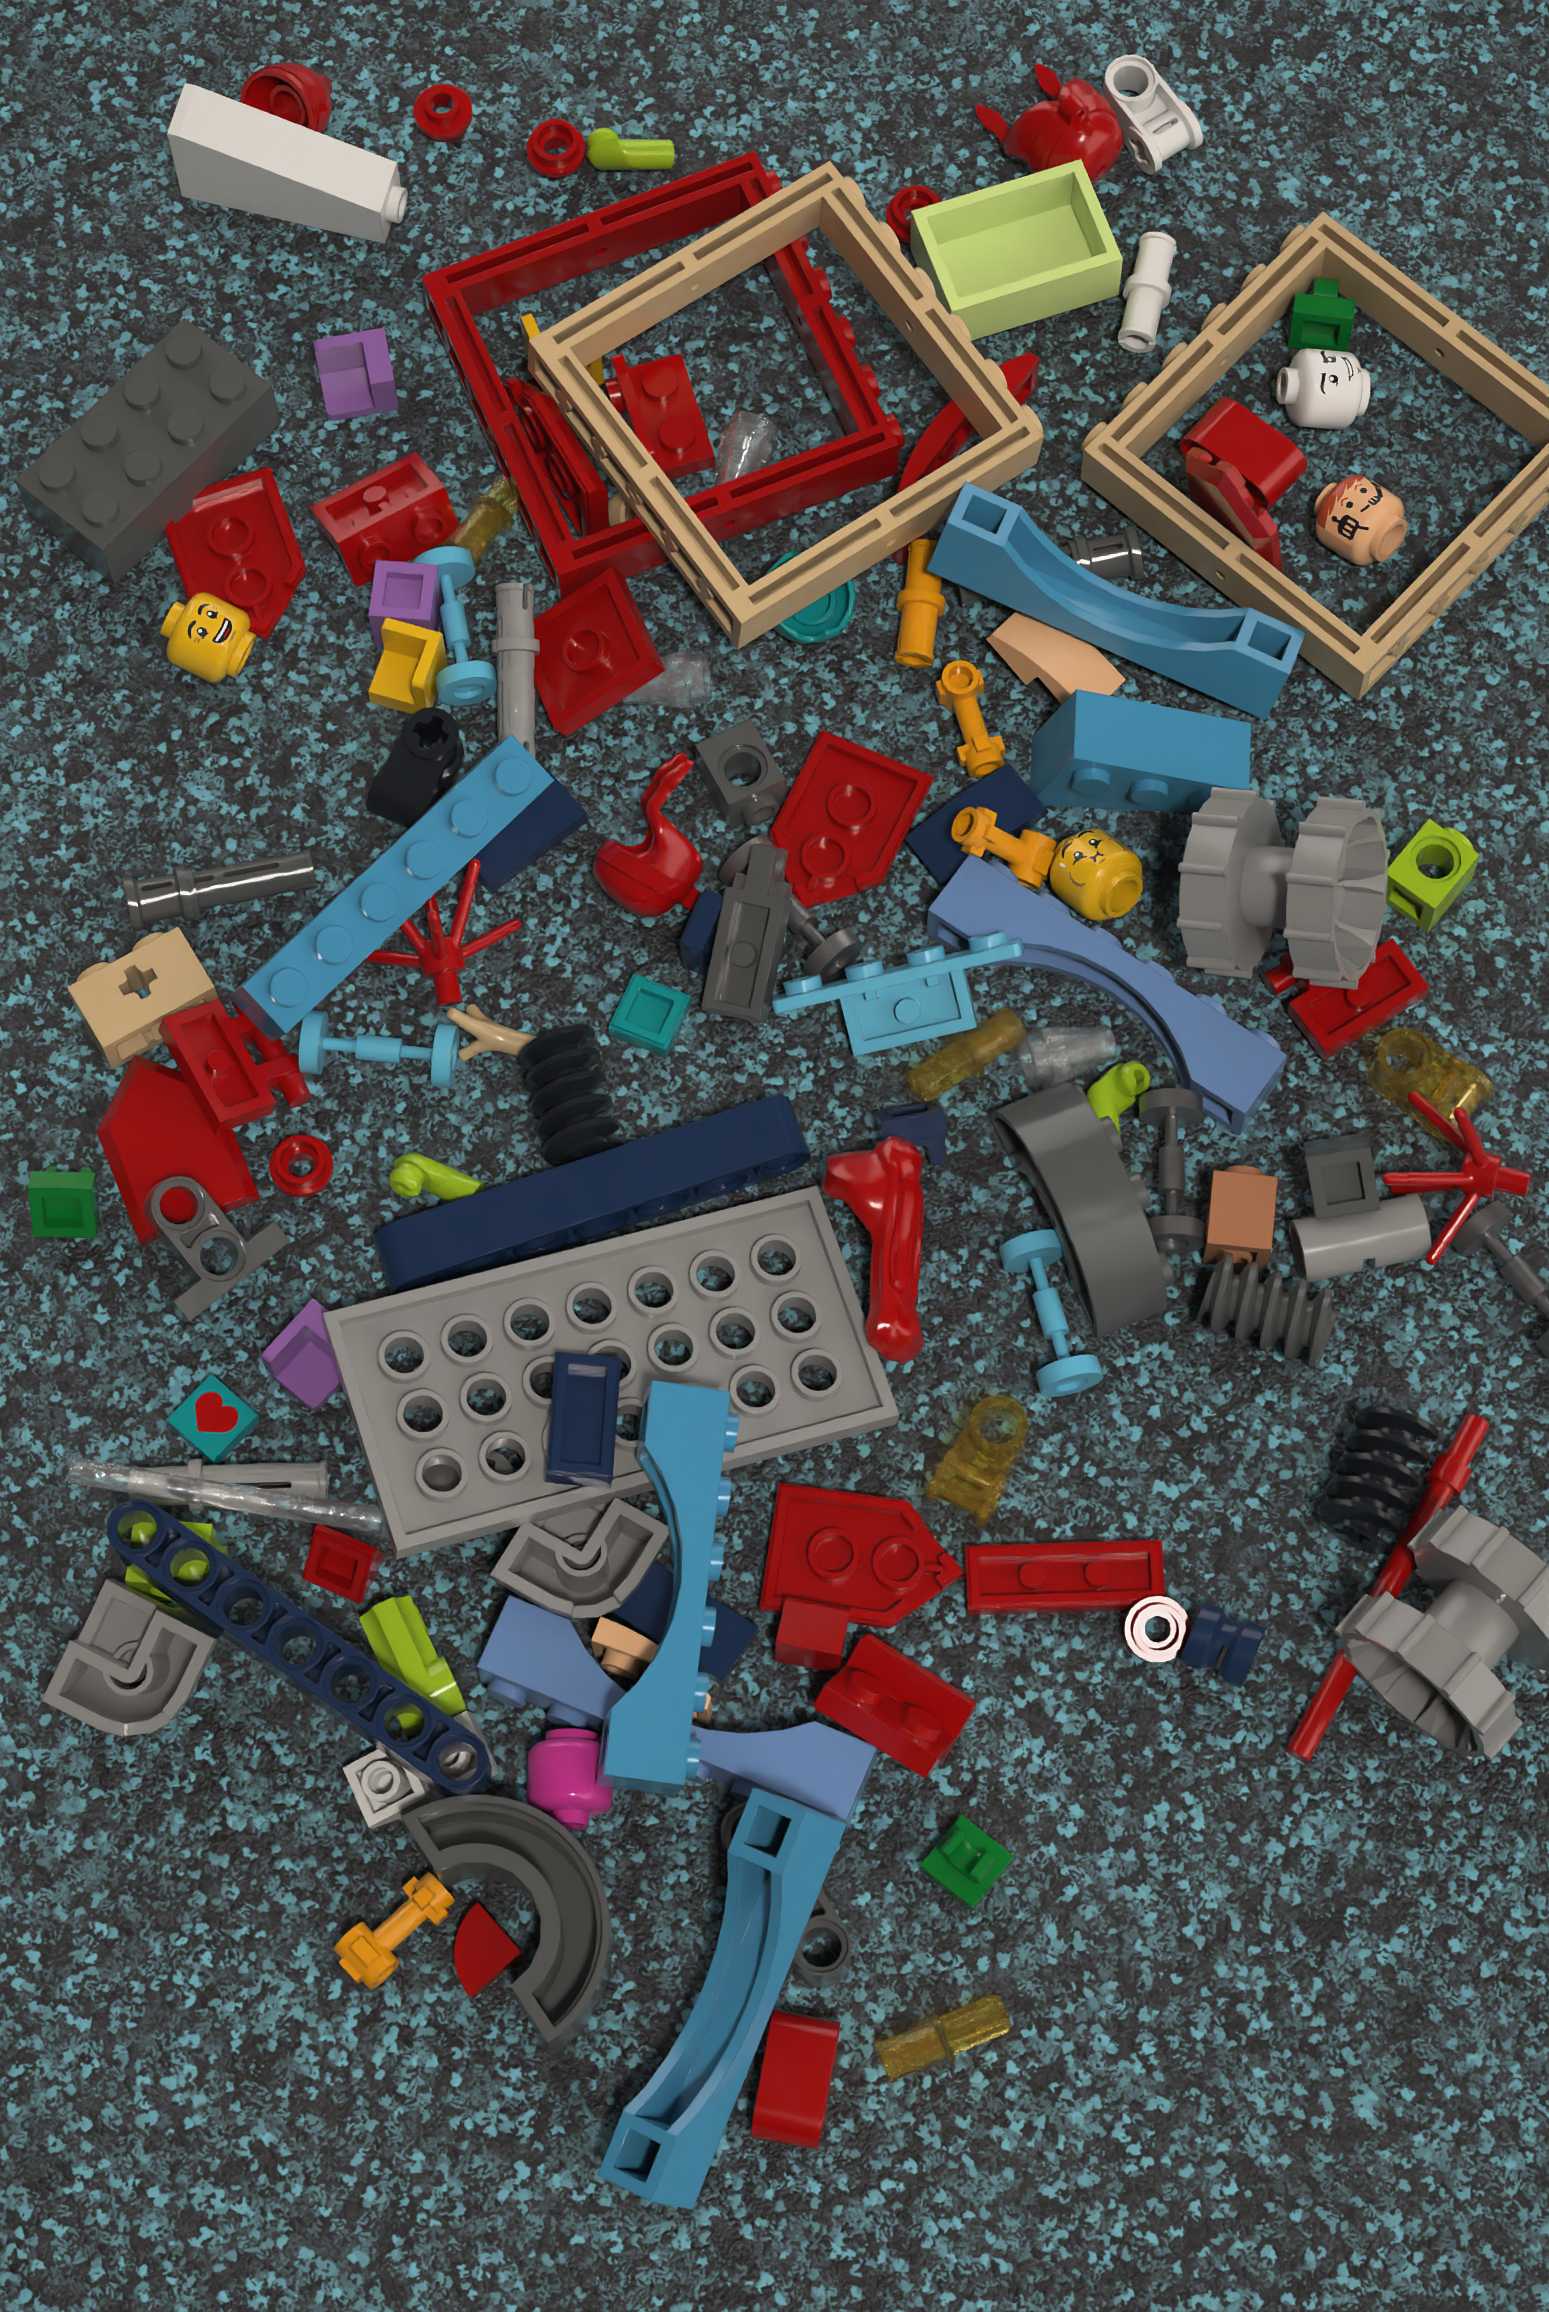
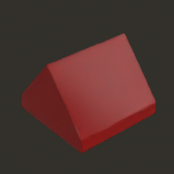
(341, 1563)
(812, 1634)

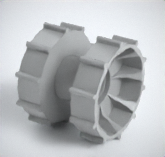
(1246, 883)
(1441, 1661)

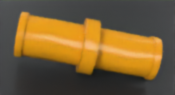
(919, 607)

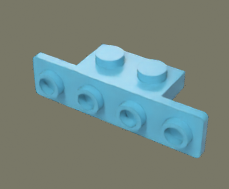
(904, 1001)

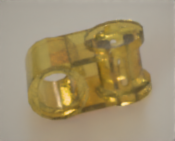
(1437, 1078)
(978, 1471)

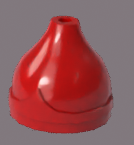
(290, 93)

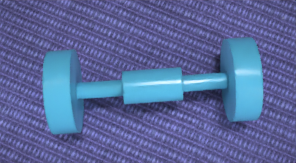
(466, 680)
(315, 1043)
(1068, 1374)

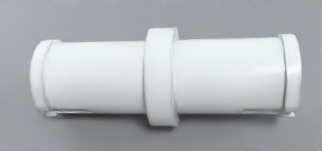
(1147, 292)

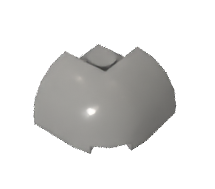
(582, 1560)
(131, 1663)

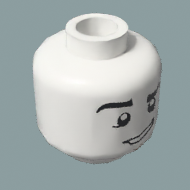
(1323, 389)

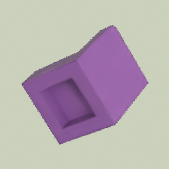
(356, 374)
(405, 594)
(303, 1359)

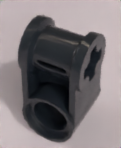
(415, 776)

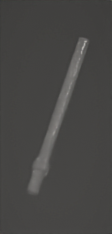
(228, 1496)

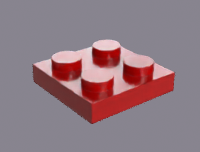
(592, 652)

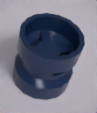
(1222, 1644)

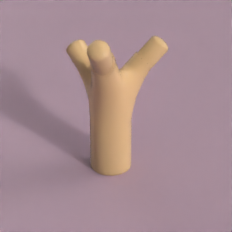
(489, 1034)

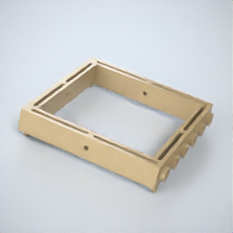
(908, 298)
(1189, 371)

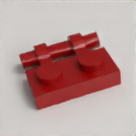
(1340, 1016)
(221, 1070)

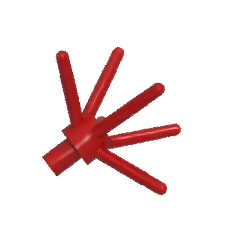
(443, 955)
(1479, 1174)

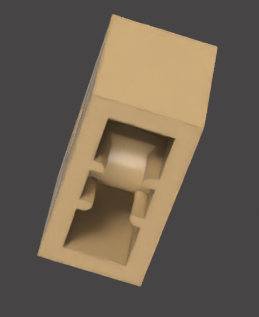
(116, 1014)

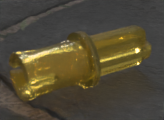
(486, 520)
(966, 1055)
(942, 2037)

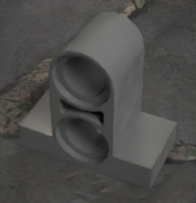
(188, 1238)

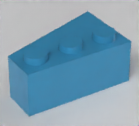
(1136, 755)

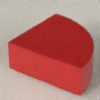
(482, 1951)

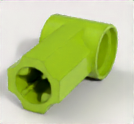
(407, 1653)

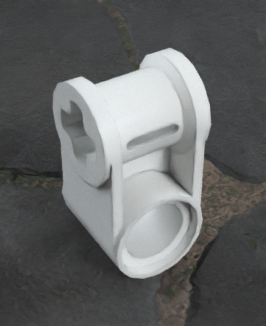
(1154, 121)

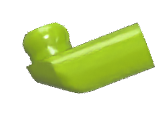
(611, 153)
(1118, 1090)
(419, 1172)

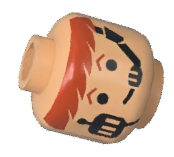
(1360, 520)

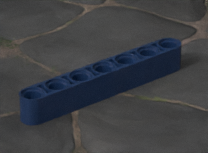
(593, 1195)
(278, 1625)

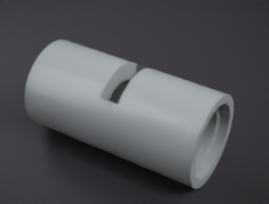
(1343, 1243)

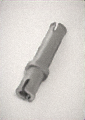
(515, 663)
(303, 1478)

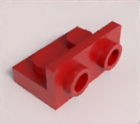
(662, 413)
(386, 517)
(896, 1705)

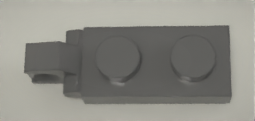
(750, 938)

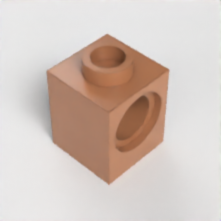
(1240, 1216)

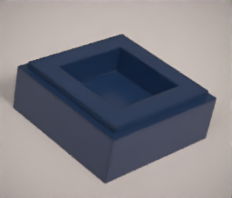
(700, 932)

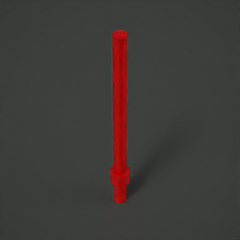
(1446, 1479)

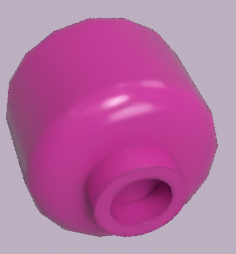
(564, 1778)

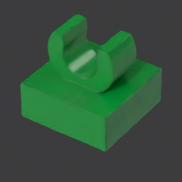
(1321, 318)
(64, 1203)
(966, 1863)

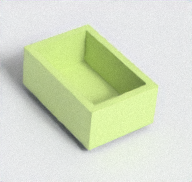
(1018, 250)

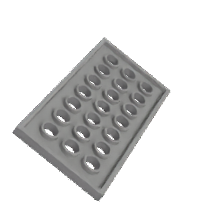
(610, 1272)

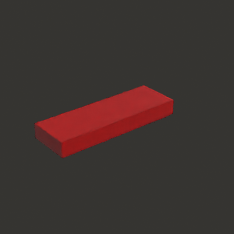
(1062, 1576)

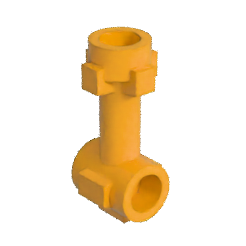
(958, 695)
(1027, 857)
(368, 1953)

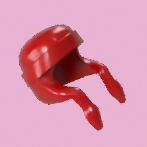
(1062, 130)
(661, 868)

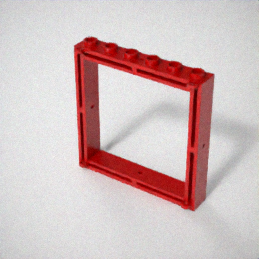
(613, 235)

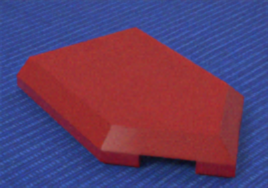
(561, 458)
(1222, 495)
(240, 548)
(846, 819)
(161, 1133)
(853, 1555)

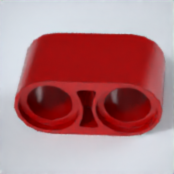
(1256, 449)
(795, 2079)

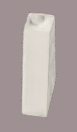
(280, 168)

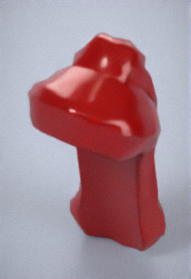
(889, 1201)

